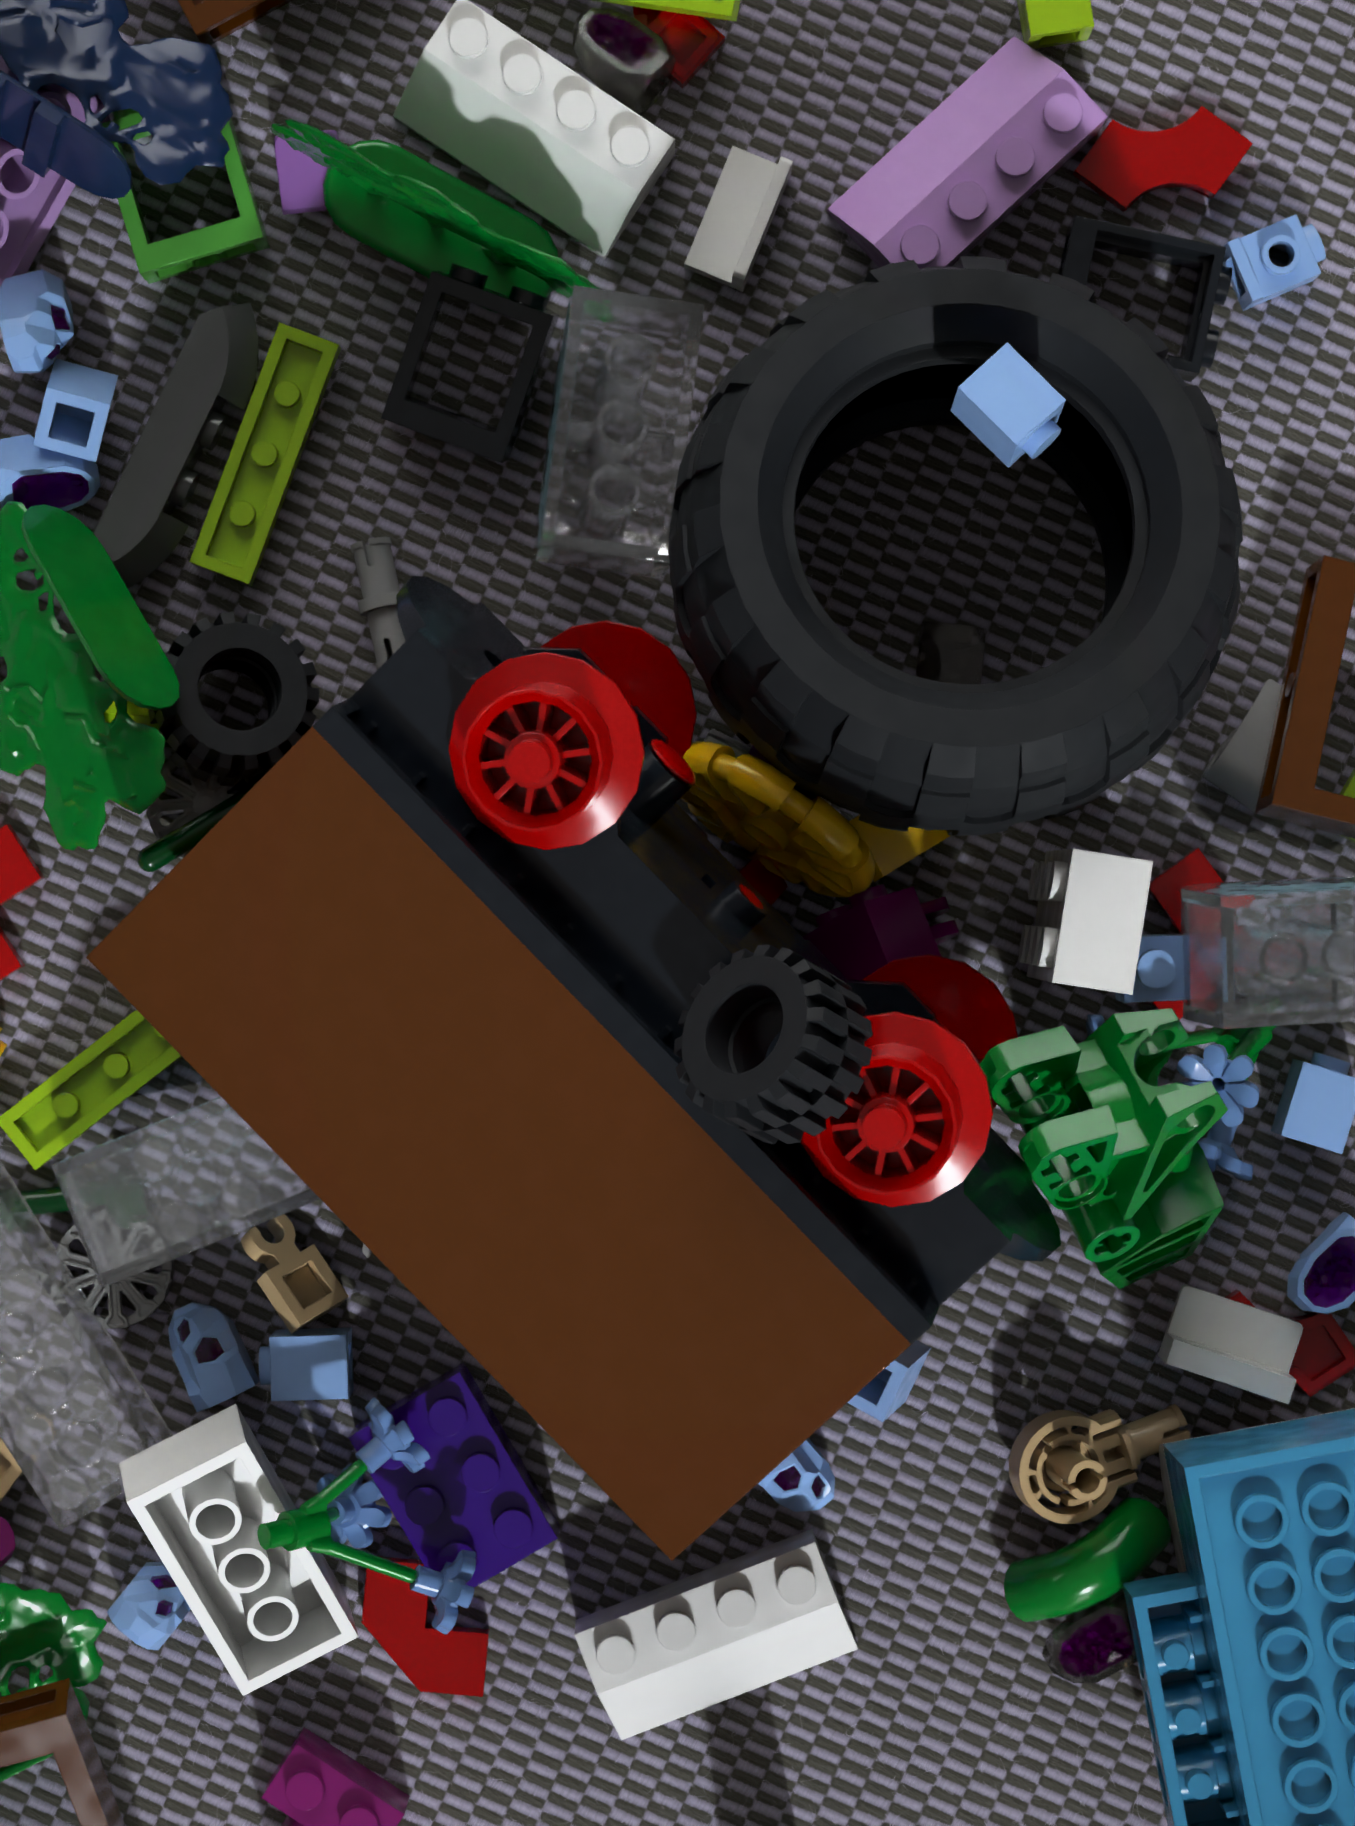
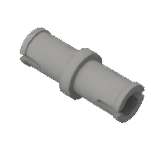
(379, 592)

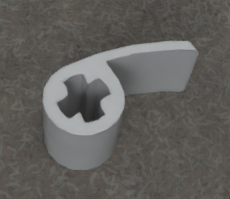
(1241, 758)

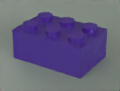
(472, 1486)

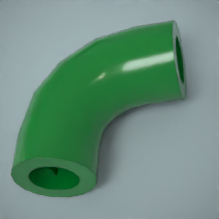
(1091, 1566)

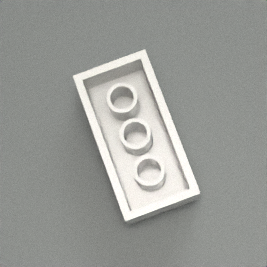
(1086, 919)
(202, 1511)

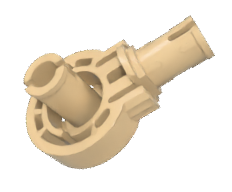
(1085, 1460)

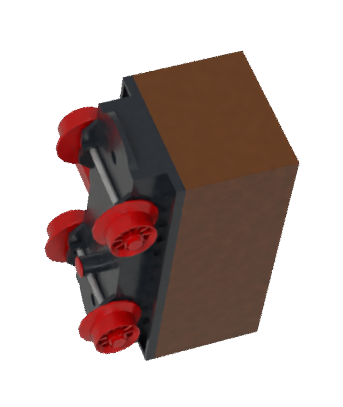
(455, 1008)

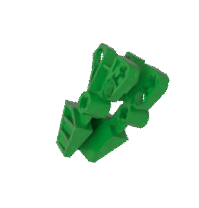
(1112, 1140)

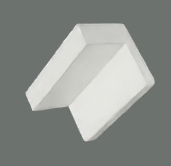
(738, 217)
(1232, 1343)

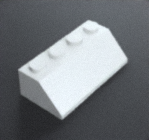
(533, 127)
(714, 1635)

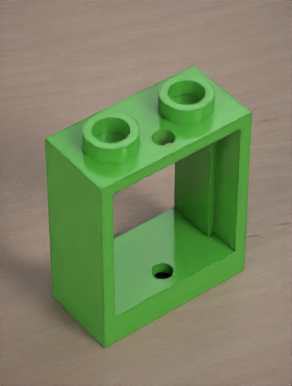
(202, 246)

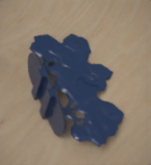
(80, 48)

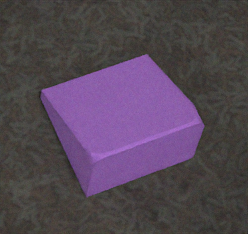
(299, 178)

